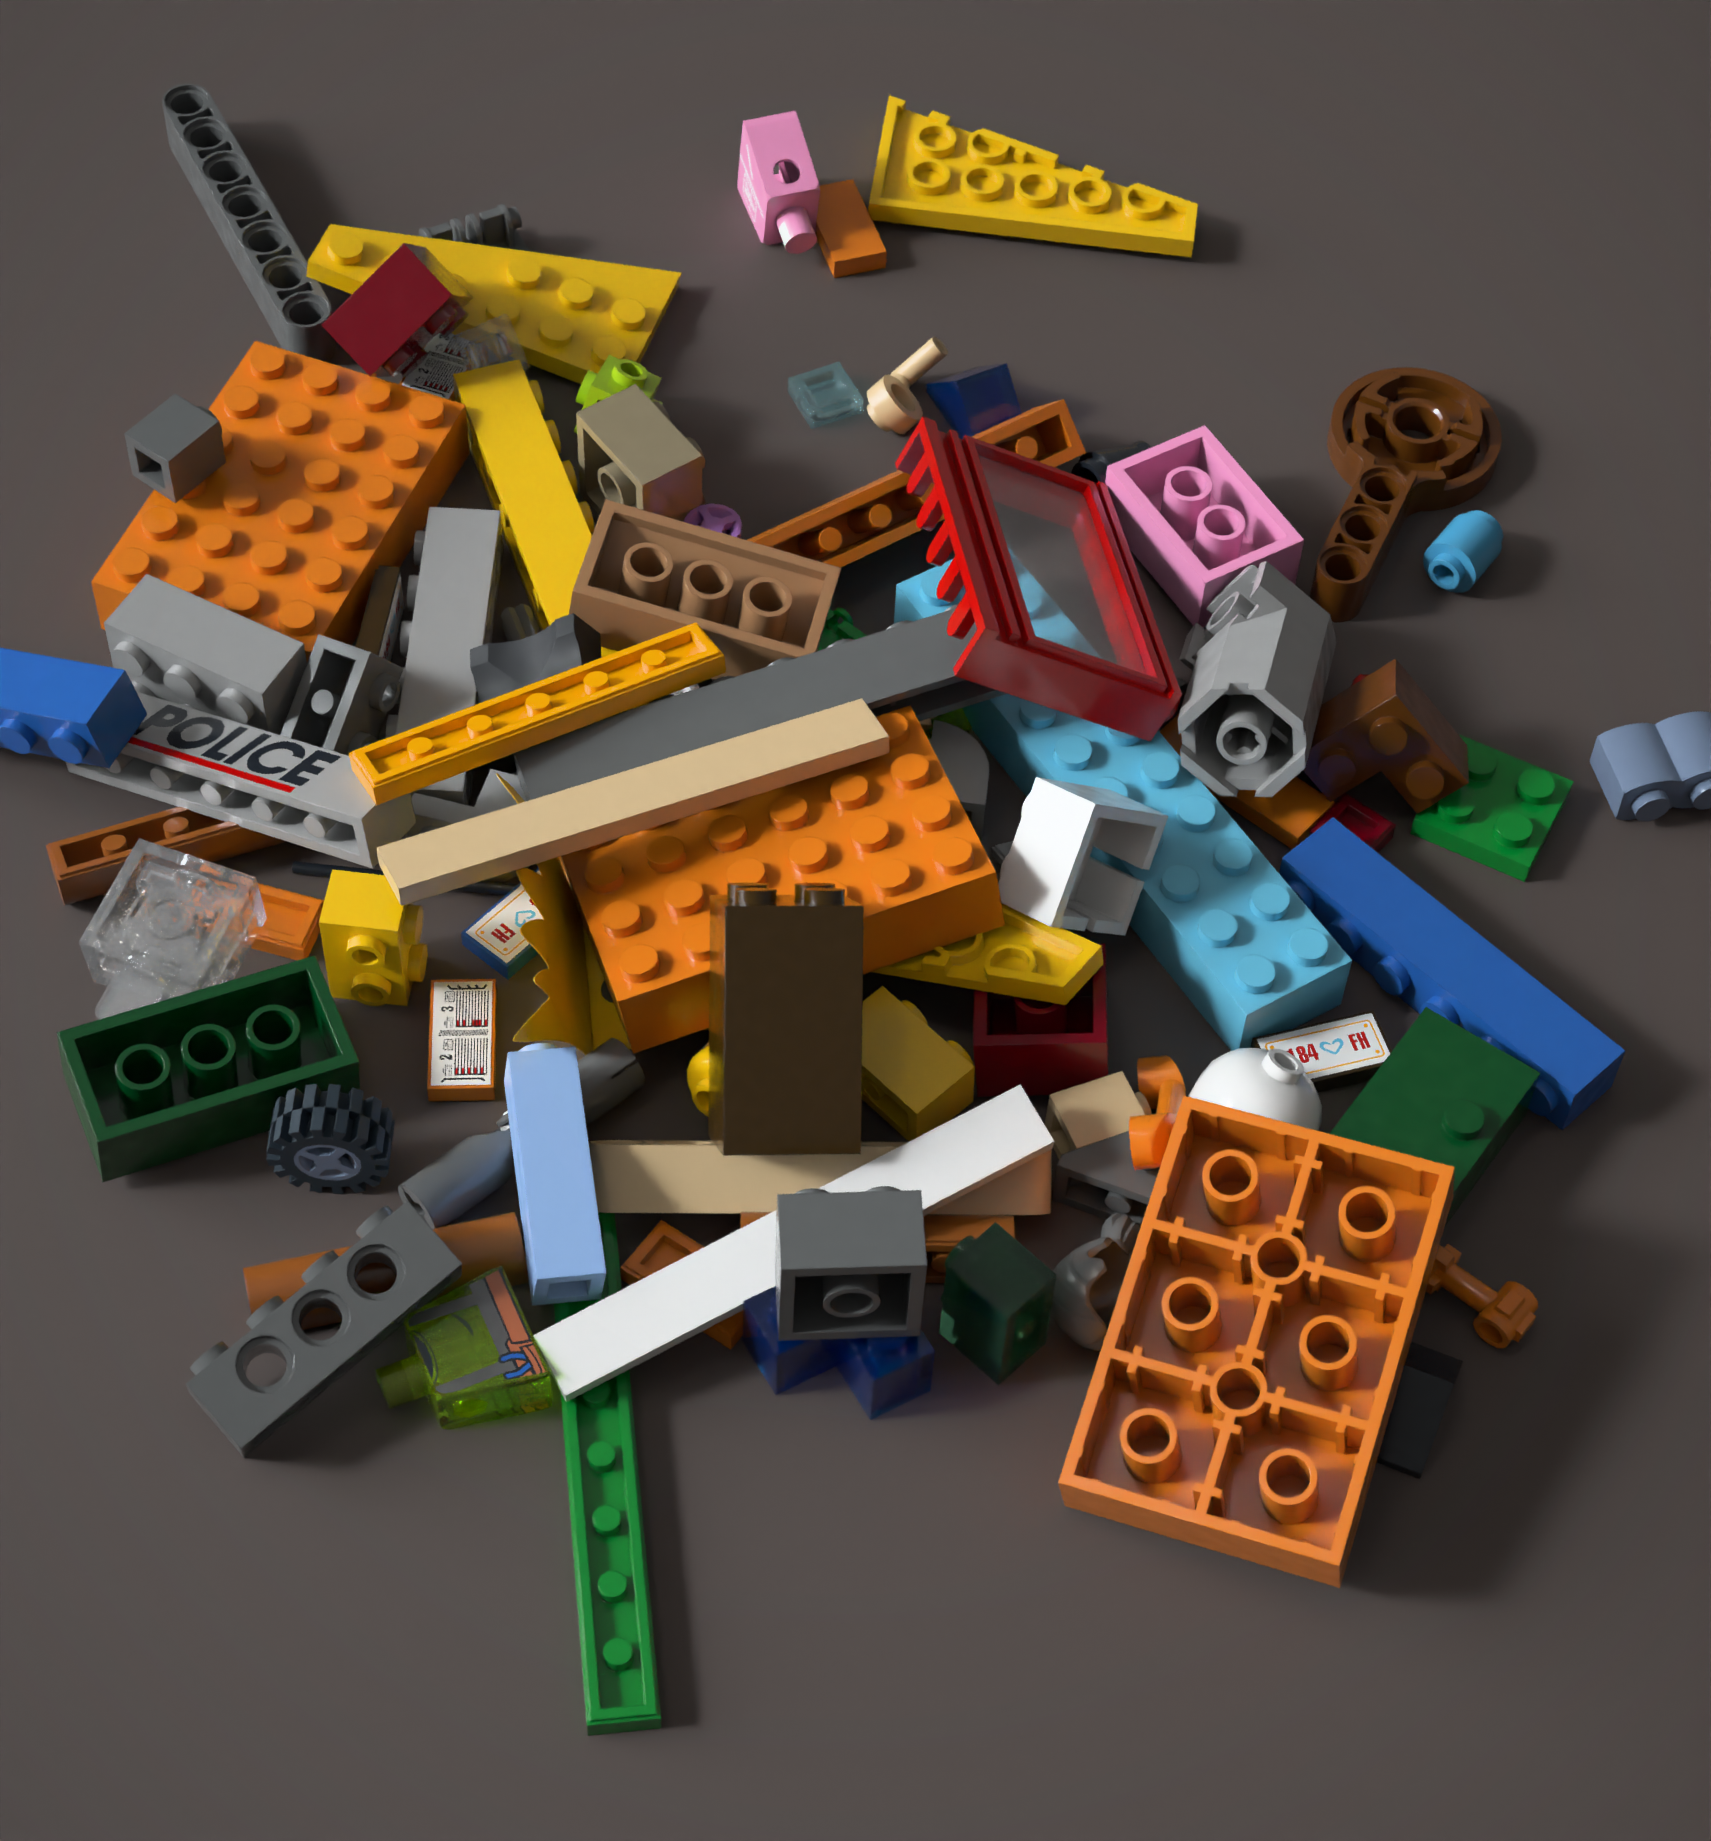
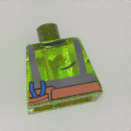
(470, 1357)

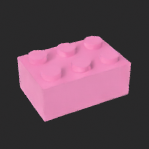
(1198, 519)

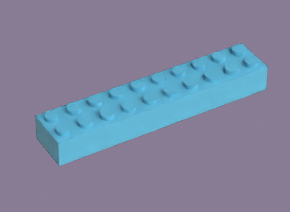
(1211, 898)

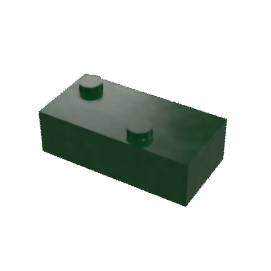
(203, 1065)
(1443, 1101)

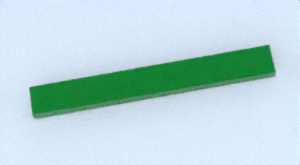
(609, 1541)

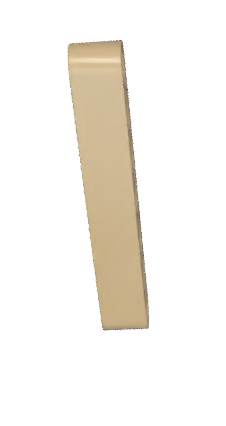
(699, 1179)

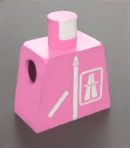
(783, 203)

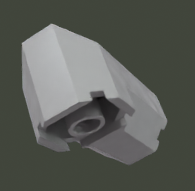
(1254, 684)

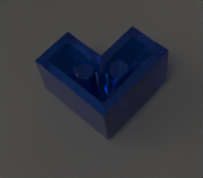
(877, 1370)

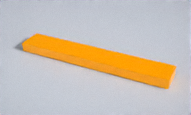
(536, 713)

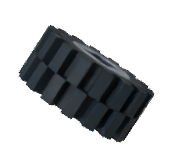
(330, 1139)

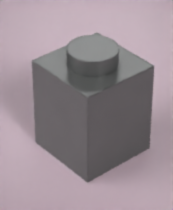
(175, 447)

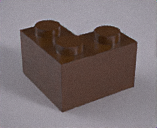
(1391, 729)

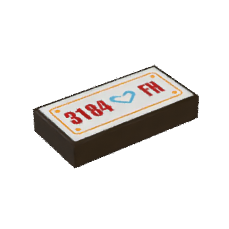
(382, 613)
(1334, 1050)

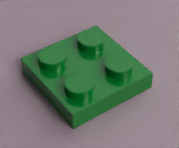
(1500, 812)

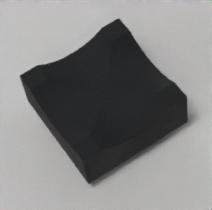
(518, 663)

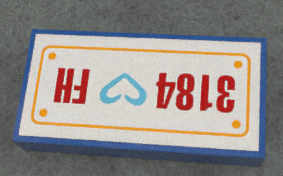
(497, 934)

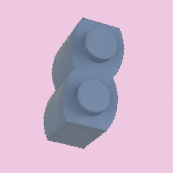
(1655, 766)

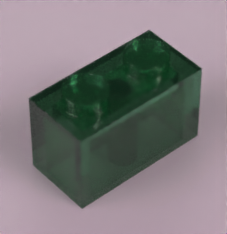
(996, 1302)

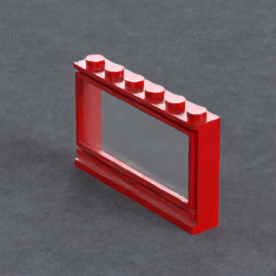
(1042, 582)

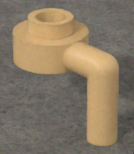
(891, 401)

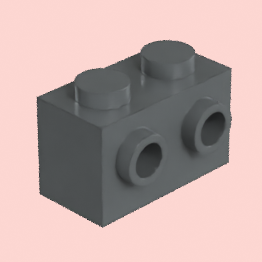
(342, 697)

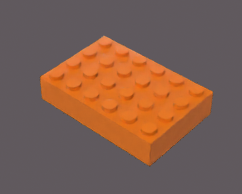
(312, 497)
(873, 828)
(1259, 1340)

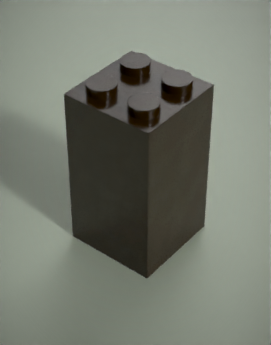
(785, 1021)

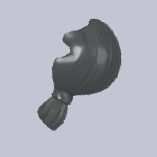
(1091, 1282)

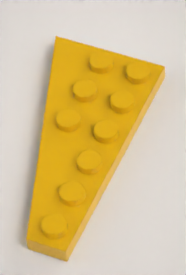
(1009, 188)
(560, 306)

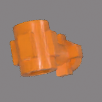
(1501, 1315)

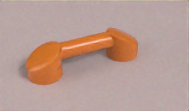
(1163, 1089)

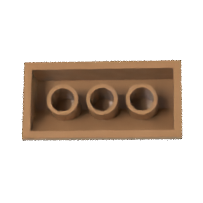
(664, 574)

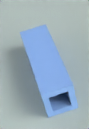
(554, 1175)

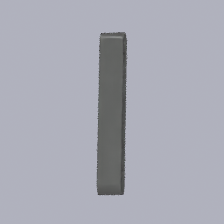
(247, 222)

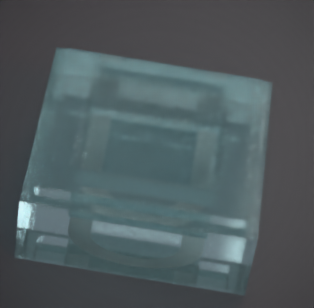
(825, 395)

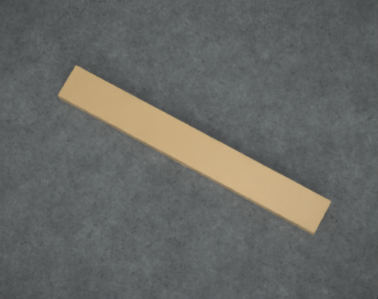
(631, 801)

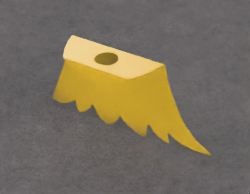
(573, 980)

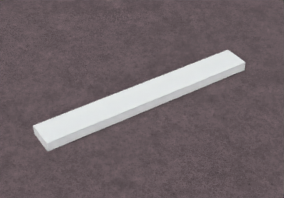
(722, 1275)

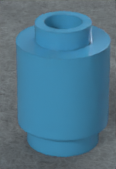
(1463, 551)

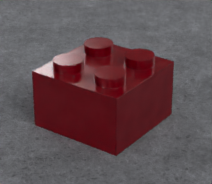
(399, 312)
(1041, 1042)

